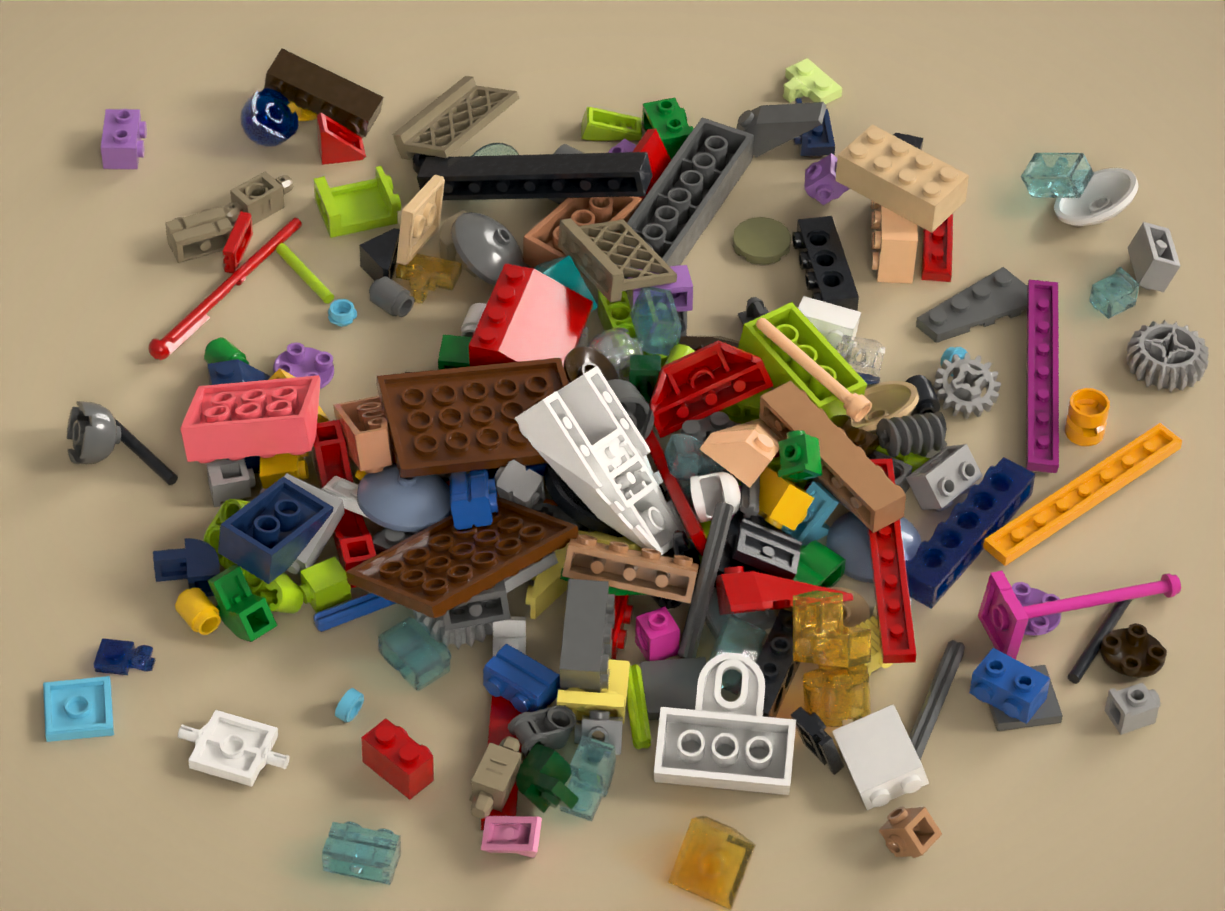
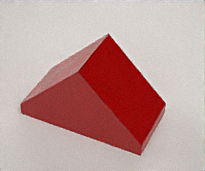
(337, 142)

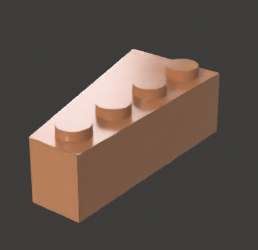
(366, 433)

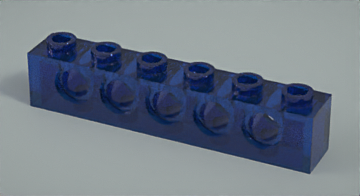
(962, 536)

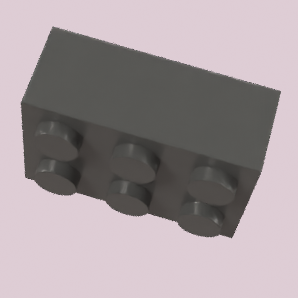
(587, 636)

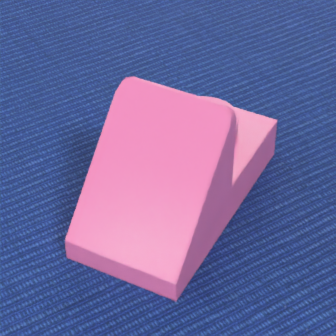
(511, 835)

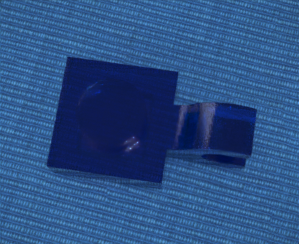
(120, 656)

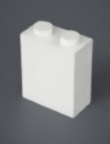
(880, 757)

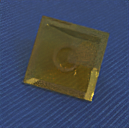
(712, 861)

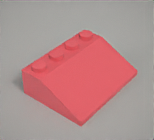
(252, 419)

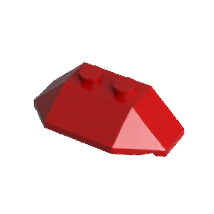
(705, 385)

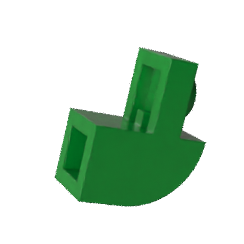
(239, 609)

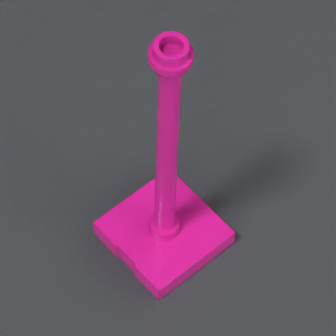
(1007, 619)

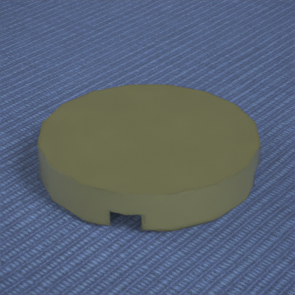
(761, 240)

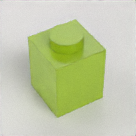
(325, 585)

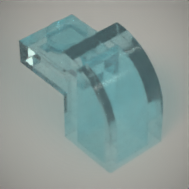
(591, 776)

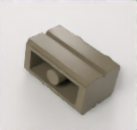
(198, 234)

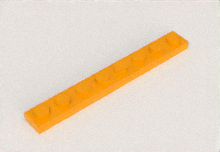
(1082, 494)

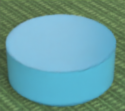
(349, 705)

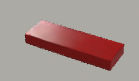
(938, 252)

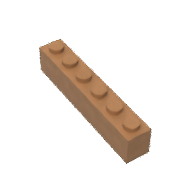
(844, 465)

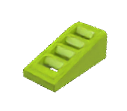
(609, 125)

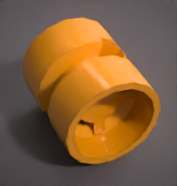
(1087, 417)

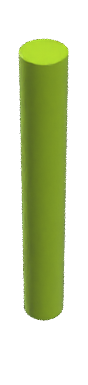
(302, 270)

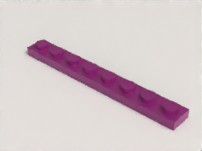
(1042, 377)

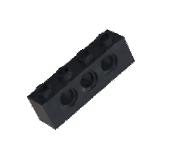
(825, 262)
(777, 663)

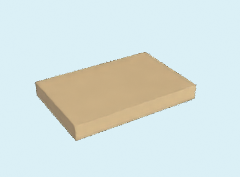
(420, 219)

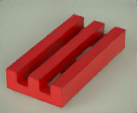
(237, 242)

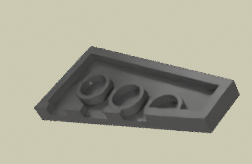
(979, 304)

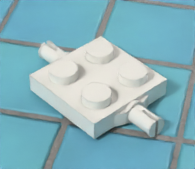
(233, 747)

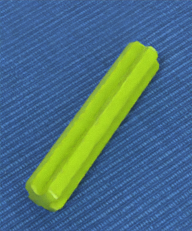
(637, 709)

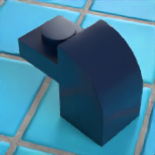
(195, 562)

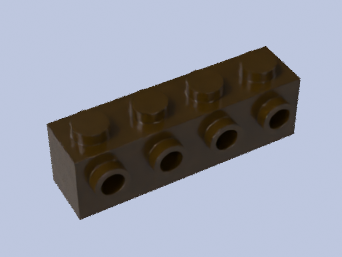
(324, 92)

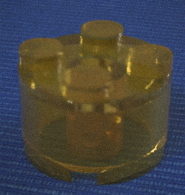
(837, 693)

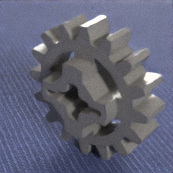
(967, 385)

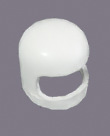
(711, 489)

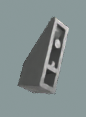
(780, 123)

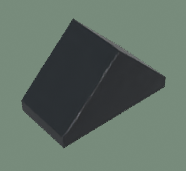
(380, 255)

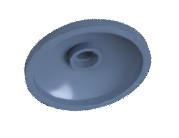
(403, 503)
(850, 540)

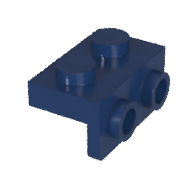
(818, 140)

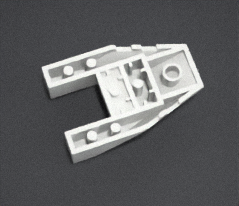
(602, 459)

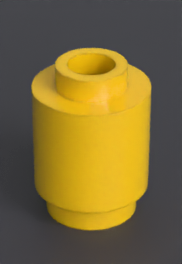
(198, 611)

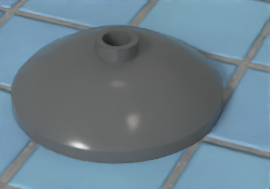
(485, 245)

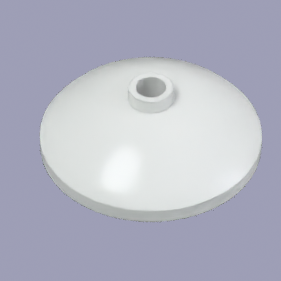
(1102, 199)

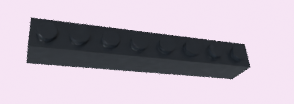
(540, 175)

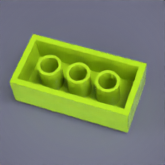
(783, 368)

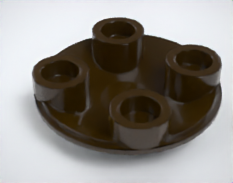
(1133, 651)

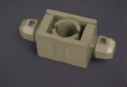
(258, 196)
(495, 777)

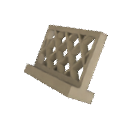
(452, 119)
(599, 264)

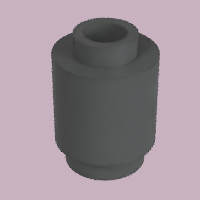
(391, 297)

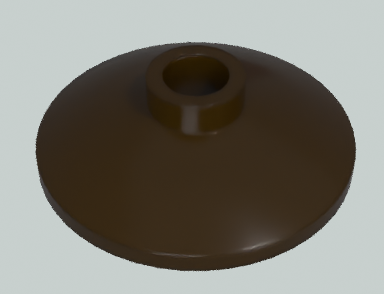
(584, 359)

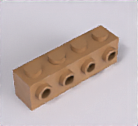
(631, 569)

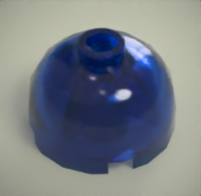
(268, 118)

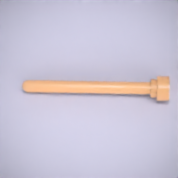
(856, 405)

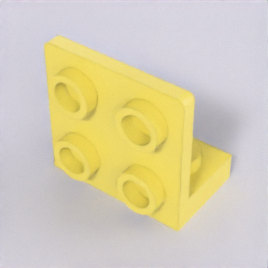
(608, 699)

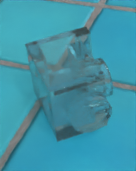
(1114, 293)

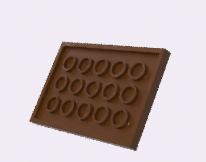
(465, 415)
(452, 565)

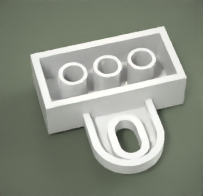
(724, 740)

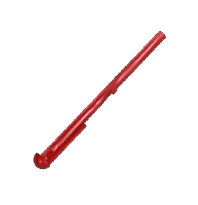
(196, 318)

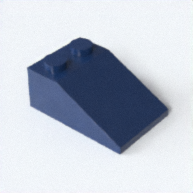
(273, 529)

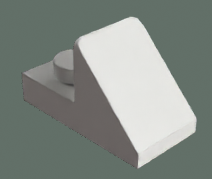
(511, 633)

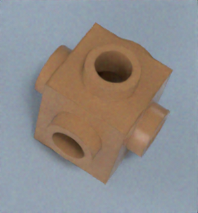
(910, 831)

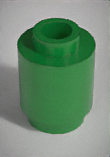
(222, 350)

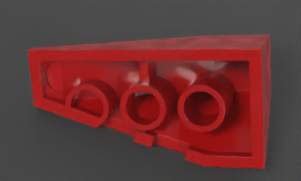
(757, 591)

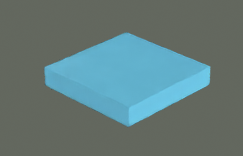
(78, 709)

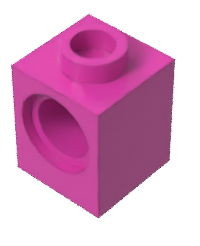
(657, 635)

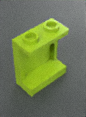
(357, 205)

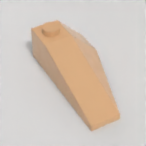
(743, 449)

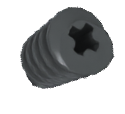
(912, 433)

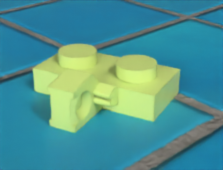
(810, 81)

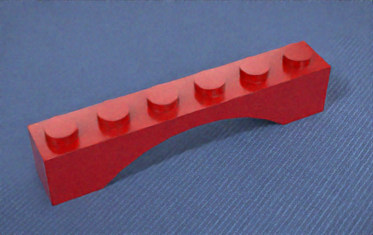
(330, 460)

